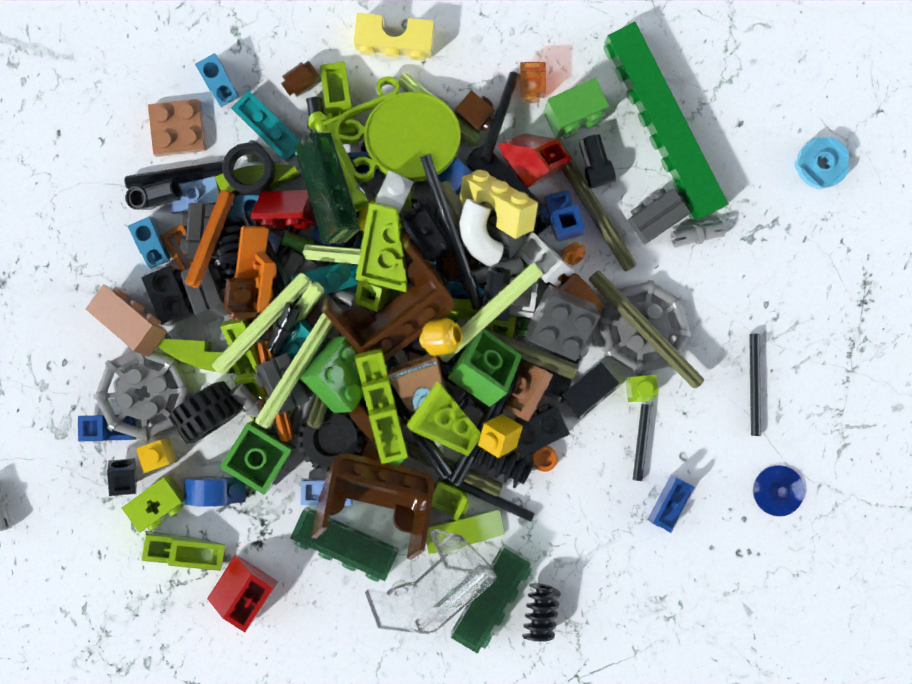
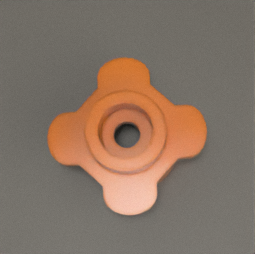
(573, 253)

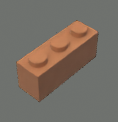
(126, 319)

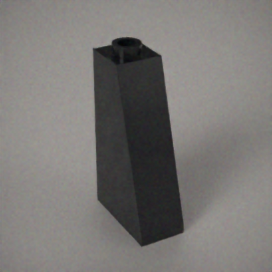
(501, 172)

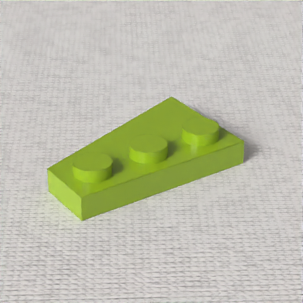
(444, 422)

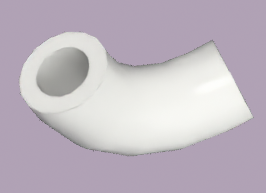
(475, 234)

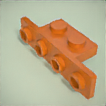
(256, 264)

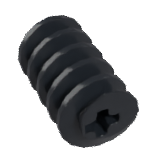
(229, 245)
(505, 465)
(543, 613)

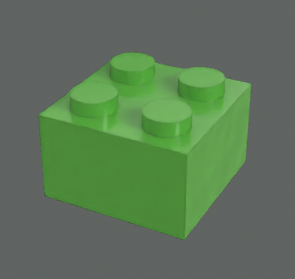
(575, 109)
(485, 367)
(335, 375)
(257, 457)

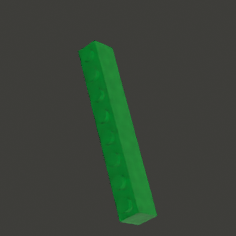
(664, 121)

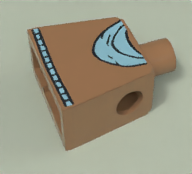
(416, 379)

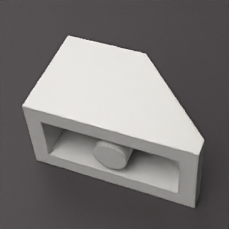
(394, 190)

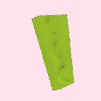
(382, 249)

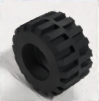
(204, 412)
(314, 452)

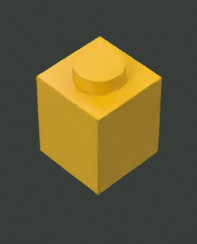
(500, 435)
(156, 455)

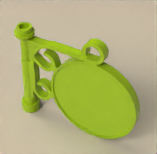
(394, 136)

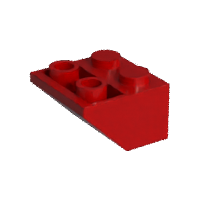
(534, 157)
(284, 209)
(241, 593)

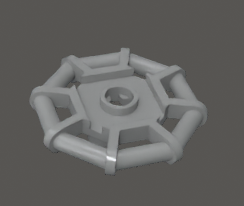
(633, 339)
(129, 400)

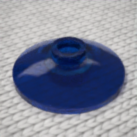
(767, 486)

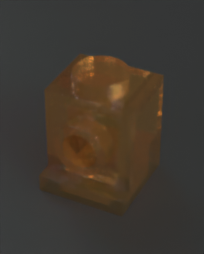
(535, 73)

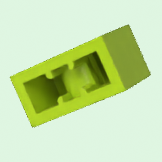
(141, 509)

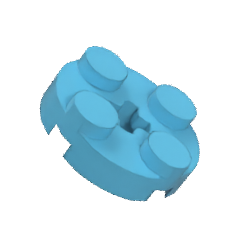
(837, 162)

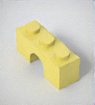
(414, 42)
(514, 209)

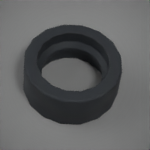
(244, 149)

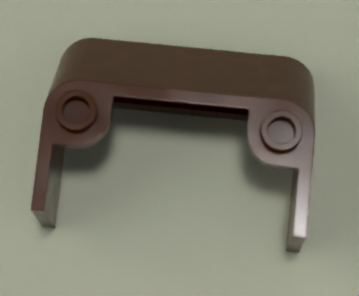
(402, 318)
(382, 485)

